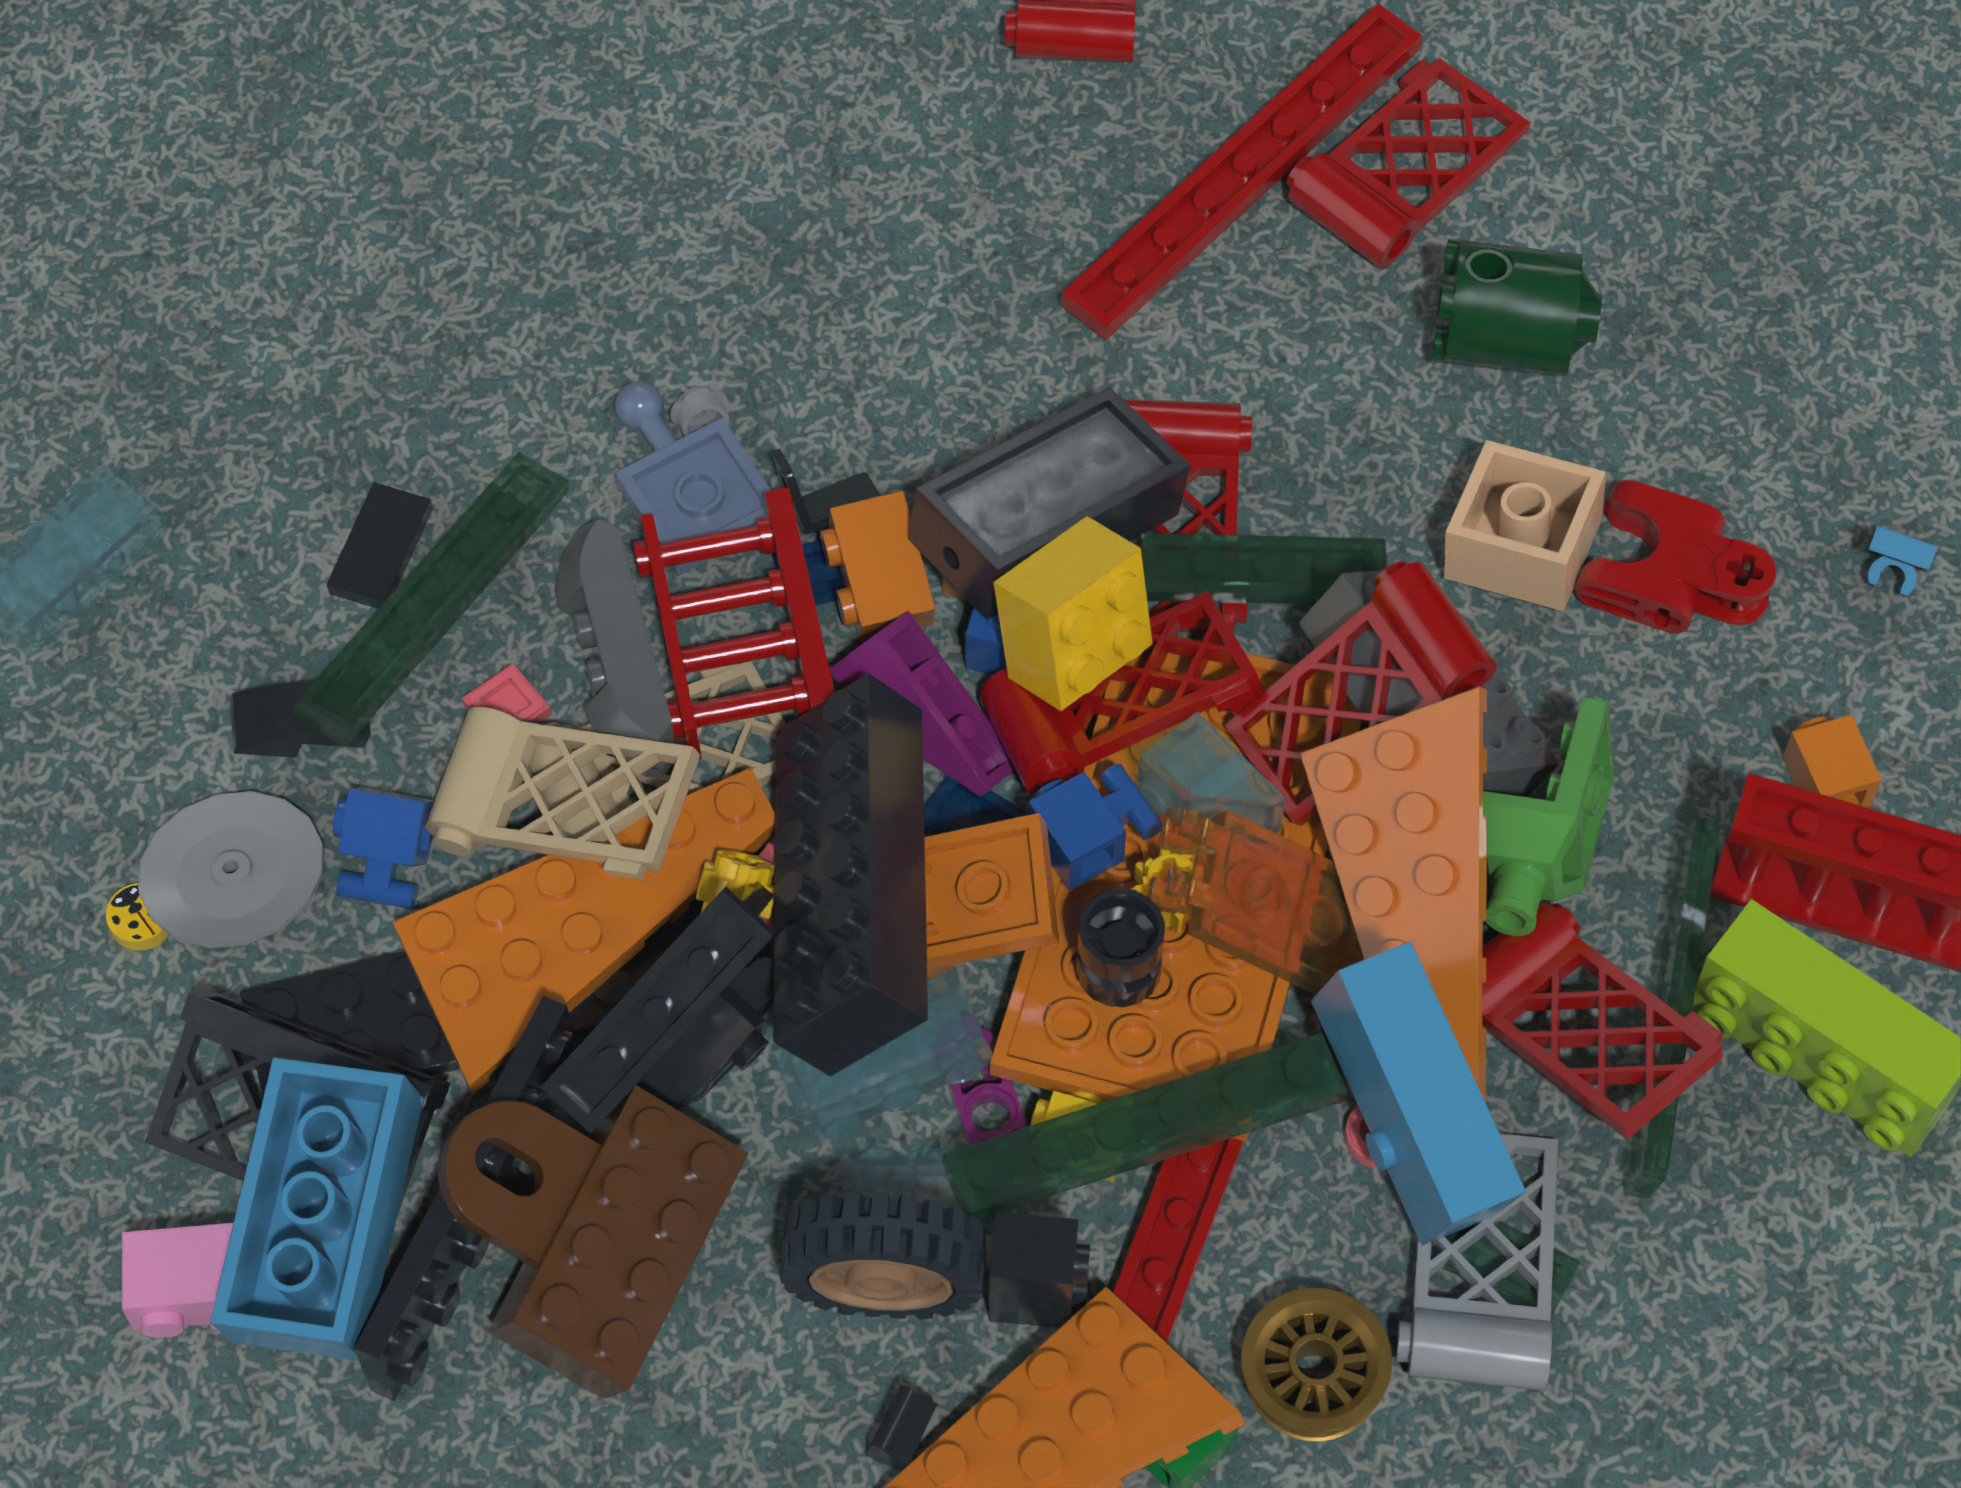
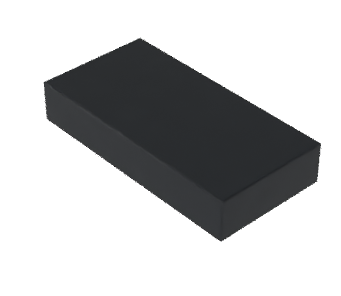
(379, 545)

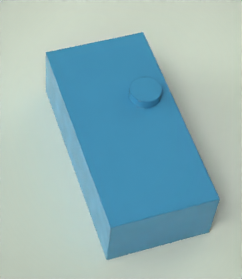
(1416, 1094)
(317, 1208)

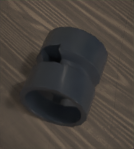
(1120, 947)

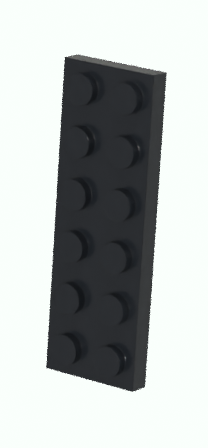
(426, 1277)

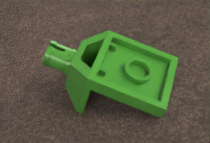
(1549, 844)

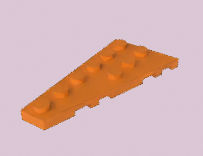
(1413, 847)
(1079, 1412)

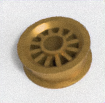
(1336, 1313)

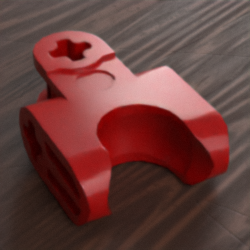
(1688, 568)

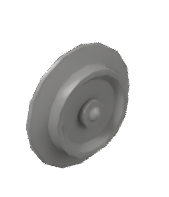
(231, 869)

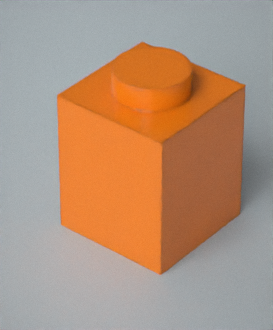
(1832, 760)

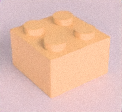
(1524, 525)

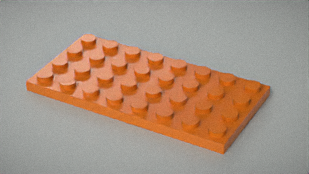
(1207, 1001)

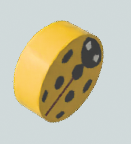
(131, 922)

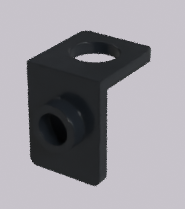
(814, 508)

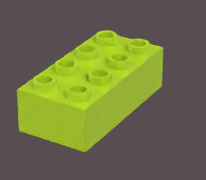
(1830, 1029)

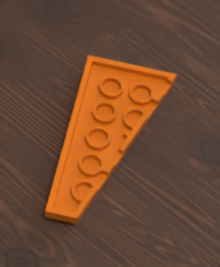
(564, 925)

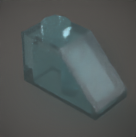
(1206, 774)

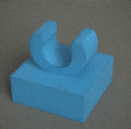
(1900, 552)

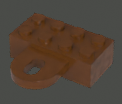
(599, 1233)

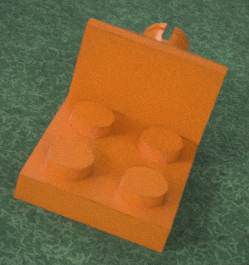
(988, 892)

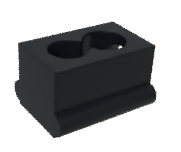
(901, 1428)

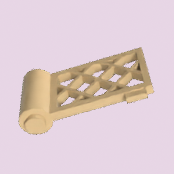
(709, 687)
(487, 780)

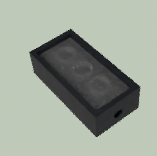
(1035, 486)

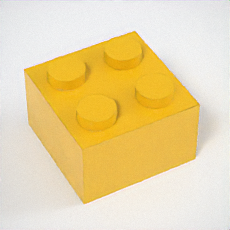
(1073, 613)

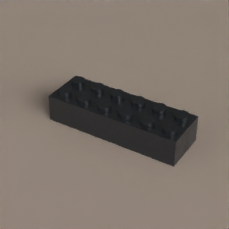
(849, 877)

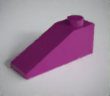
(954, 728)

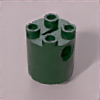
(1514, 308)

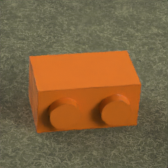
(877, 565)

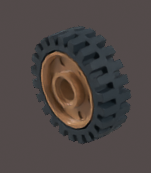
(883, 1255)

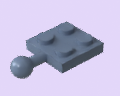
(691, 482)

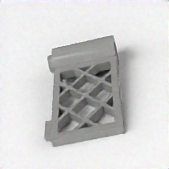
(1490, 1338)

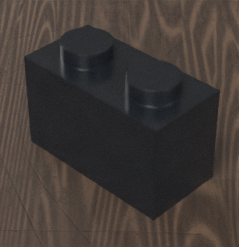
(1036, 1270)

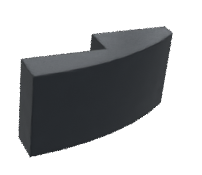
(266, 722)

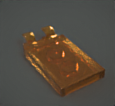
(1258, 898)

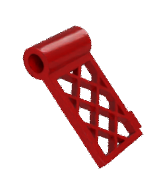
(1072, 30)
(1365, 203)
(1210, 441)
(1415, 628)
(1052, 742)
(1529, 966)

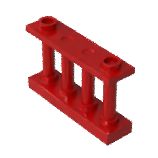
(783, 586)
(1845, 871)

